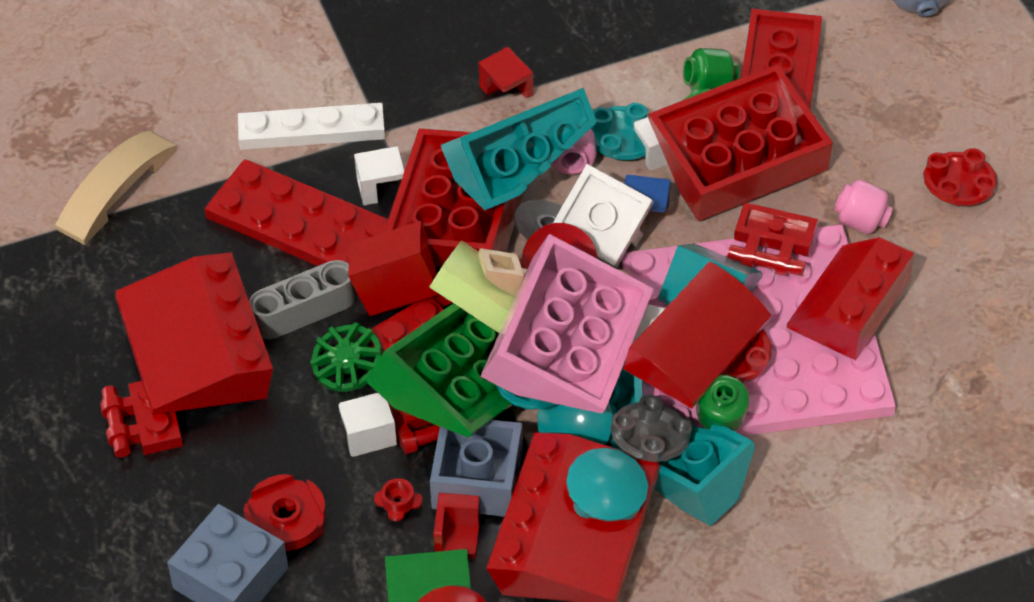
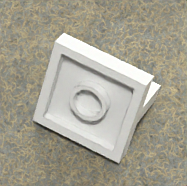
(606, 213)

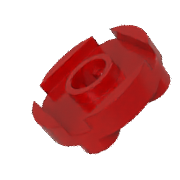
(284, 491)

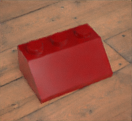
(854, 295)

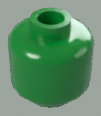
(709, 69)
(724, 403)

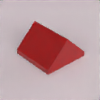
(392, 269)

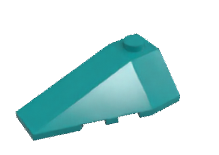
(511, 153)
(707, 473)

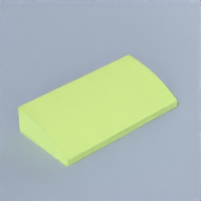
(464, 284)

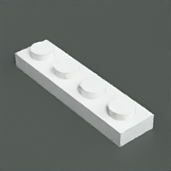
(310, 126)

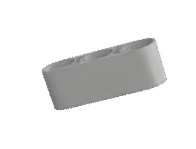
(303, 299)

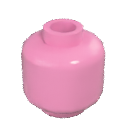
(575, 159)
(863, 207)

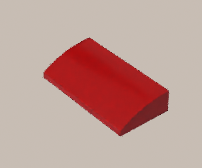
(697, 336)

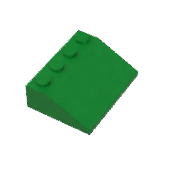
(439, 371)

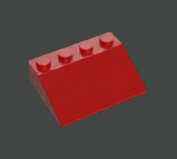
(740, 141)
(446, 209)
(195, 336)
(547, 546)

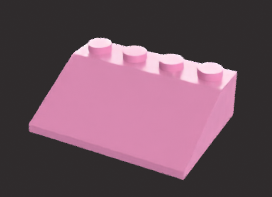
(568, 329)

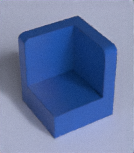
(654, 188)

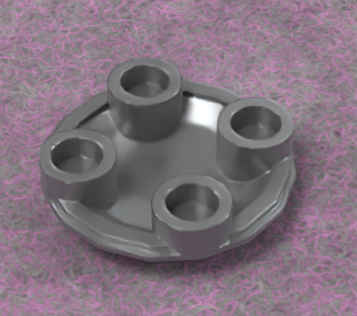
(650, 430)

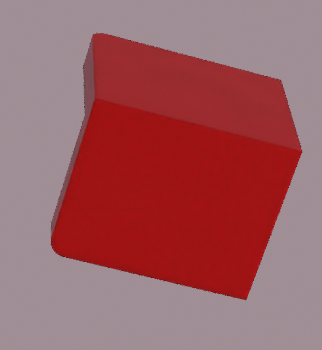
(505, 72)
(457, 523)

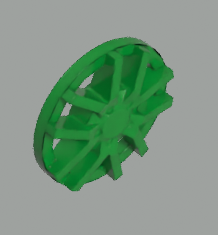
(345, 356)

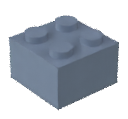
(479, 465)
(227, 560)

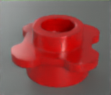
(397, 489)

